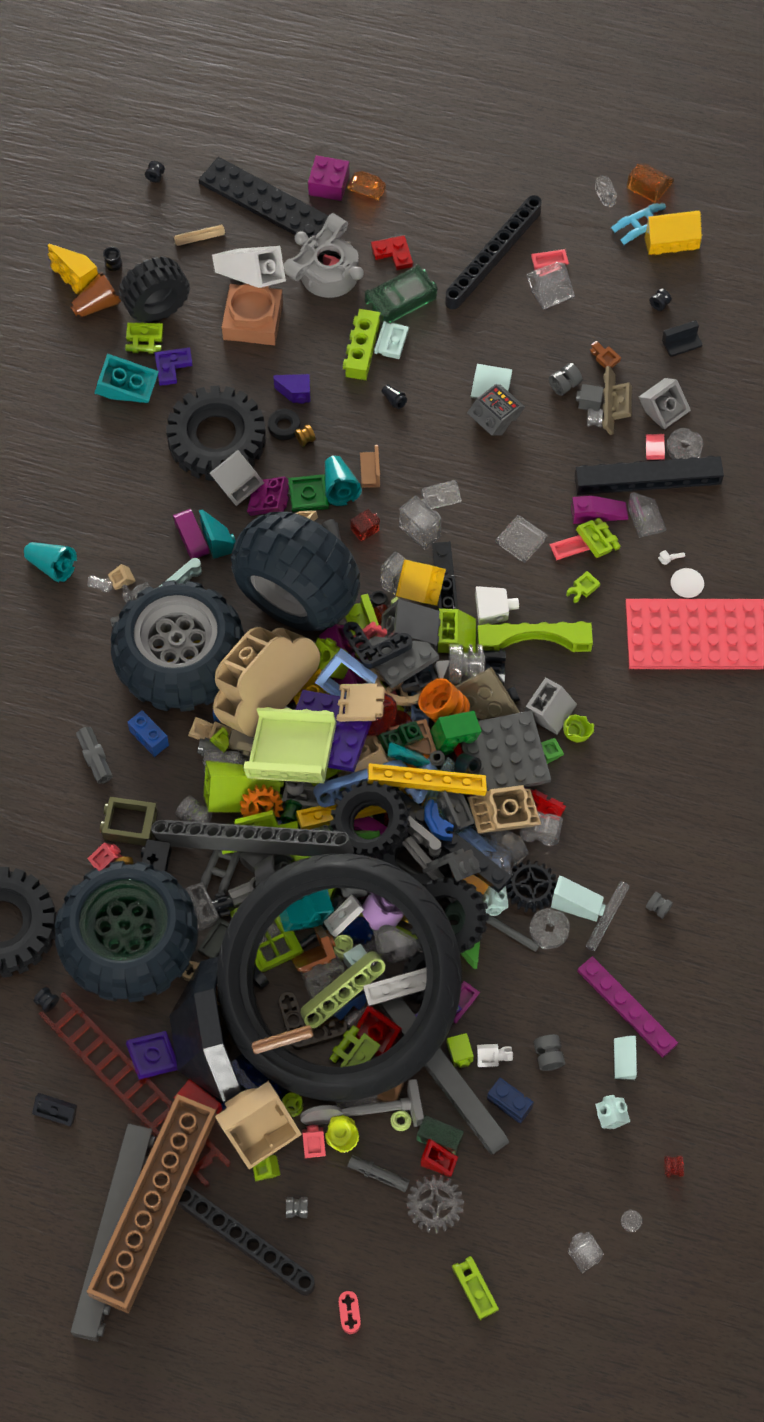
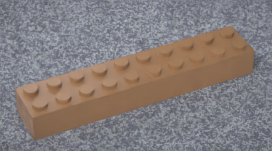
(152, 1204)

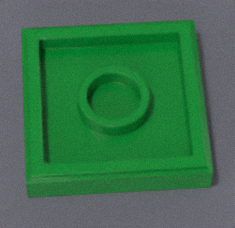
(308, 493)

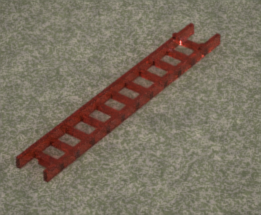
(204, 1162)

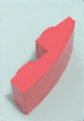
(655, 447)

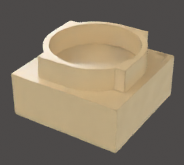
(257, 1124)

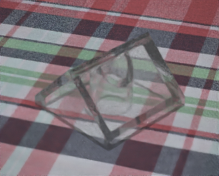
(645, 515)

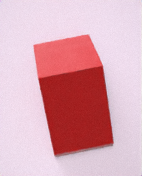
(438, 1159)

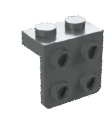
(461, 863)

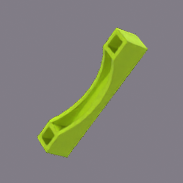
(573, 636)

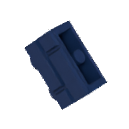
(510, 1100)

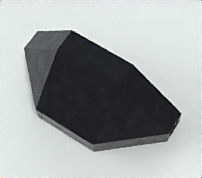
(199, 1035)

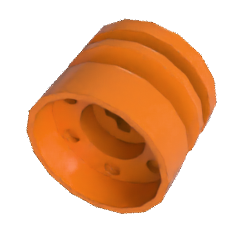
(442, 699)

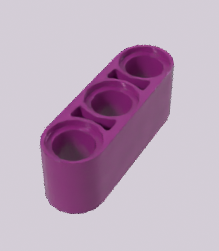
(191, 534)

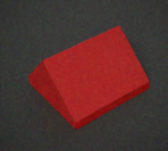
(379, 1029)

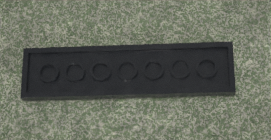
(262, 198)

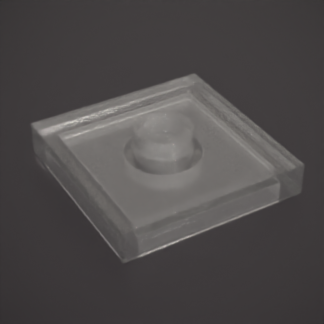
(521, 538)

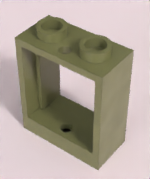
(124, 836)

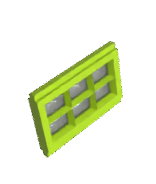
(276, 946)

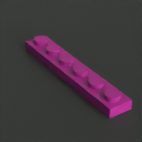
(627, 1007)

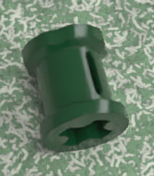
(290, 811)

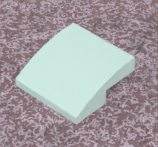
(488, 376)

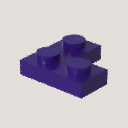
(168, 361)

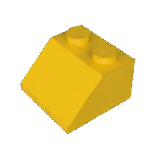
(420, 582)

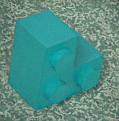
(307, 912)

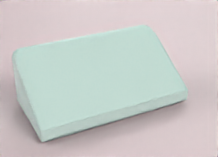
(625, 1057)

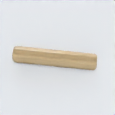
(199, 235)

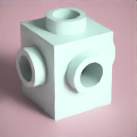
(495, 901)
(612, 1112)

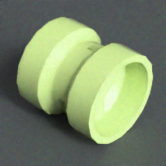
(344, 943)

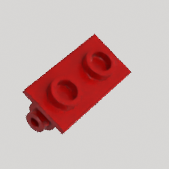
(547, 806)

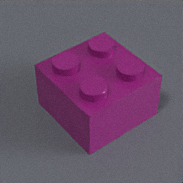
(328, 178)

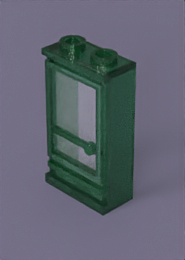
(402, 294)

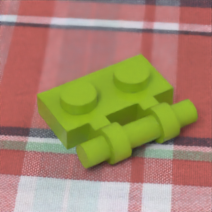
(144, 333)
(597, 542)
(362, 1052)

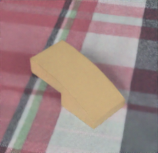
(202, 729)

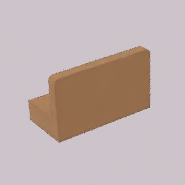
(370, 468)

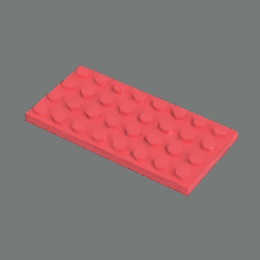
(695, 633)

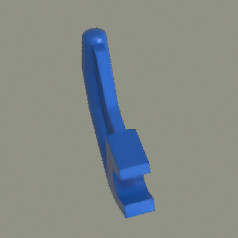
(435, 823)

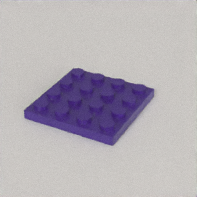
(348, 735)

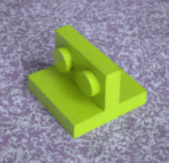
(362, 613)

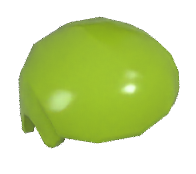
(577, 728)

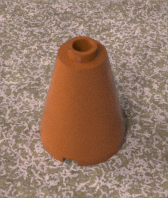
(95, 297)

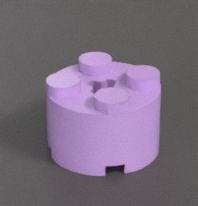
(380, 912)

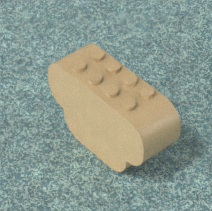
(261, 673)

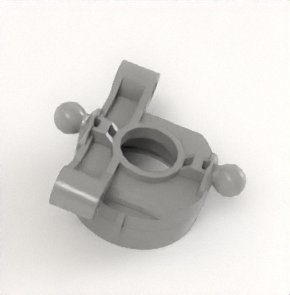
(320, 278)

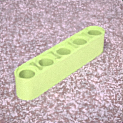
(337, 998)

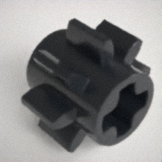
(223, 904)

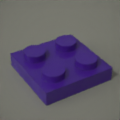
(152, 1054)

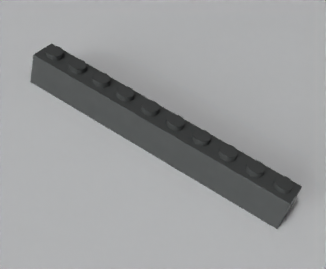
(132, 1158)

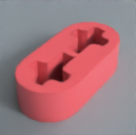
(354, 1311)

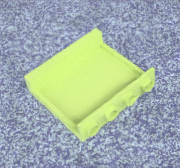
(291, 745)

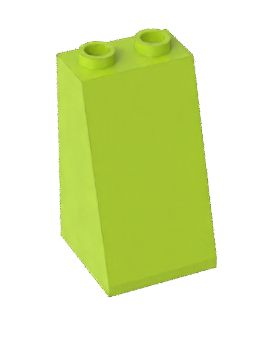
(227, 783)

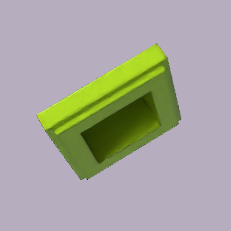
(267, 1168)

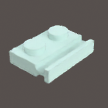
(391, 340)

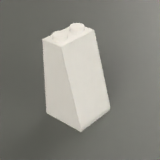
(252, 265)

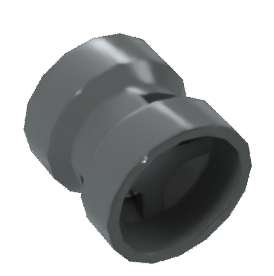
(659, 905)
(296, 1207)

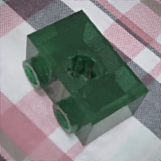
(441, 1133)

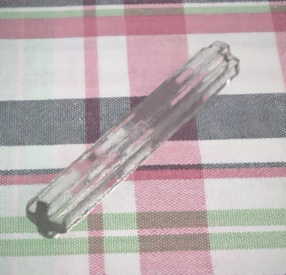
(608, 915)

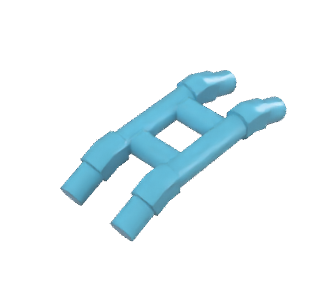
(633, 220)

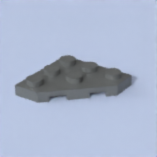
(404, 665)

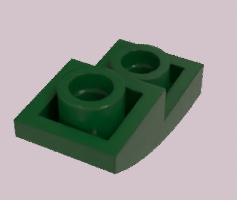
(403, 736)

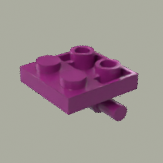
(269, 497)

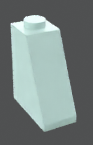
(577, 900)

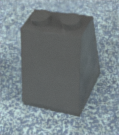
(414, 619)

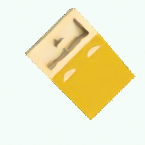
(73, 267)

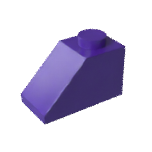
(293, 387)

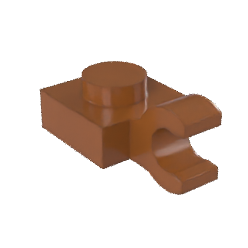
(605, 357)

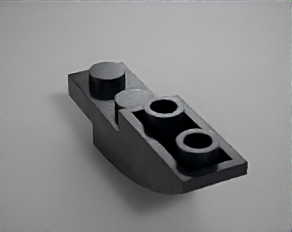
(443, 558)

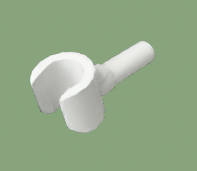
(665, 558)

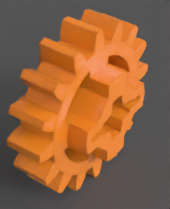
(264, 797)

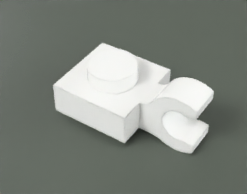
(489, 1055)

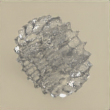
(434, 1185)

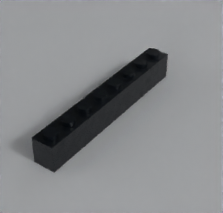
(648, 475)

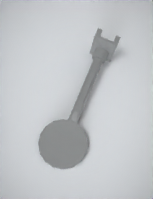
(322, 1114)

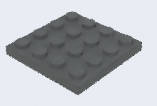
(510, 752)

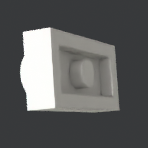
(343, 915)

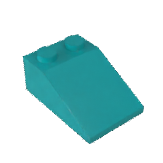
(125, 380)

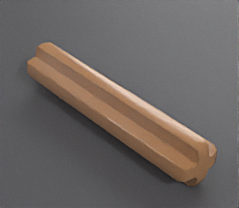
(282, 1039)

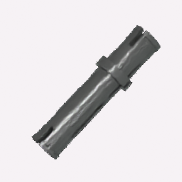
(371, 1170)

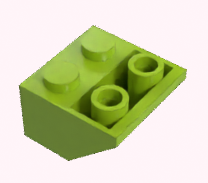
(456, 628)

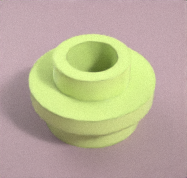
(400, 1114)

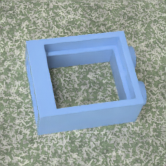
(330, 685)

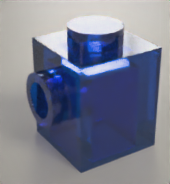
(359, 931)

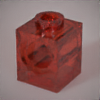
(365, 525)

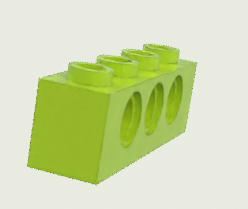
(360, 367)

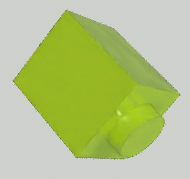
(460, 1050)

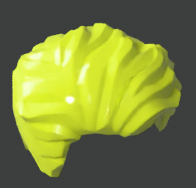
(342, 1133)

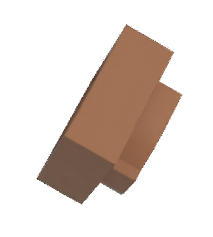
(252, 314)

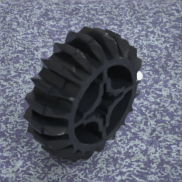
(514, 889)

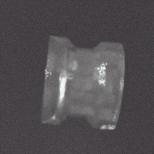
(594, 417)

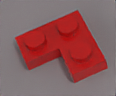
(395, 248)

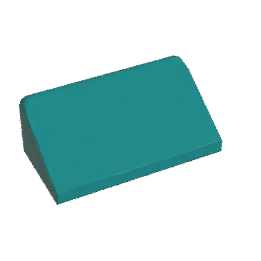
(407, 755)

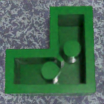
(455, 729)

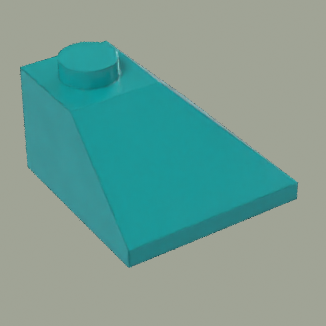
(216, 535)

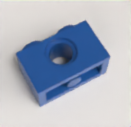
(148, 733)

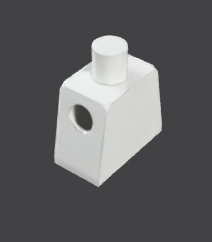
(493, 605)

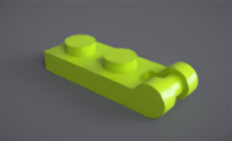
(475, 1288)

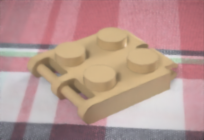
(362, 702)

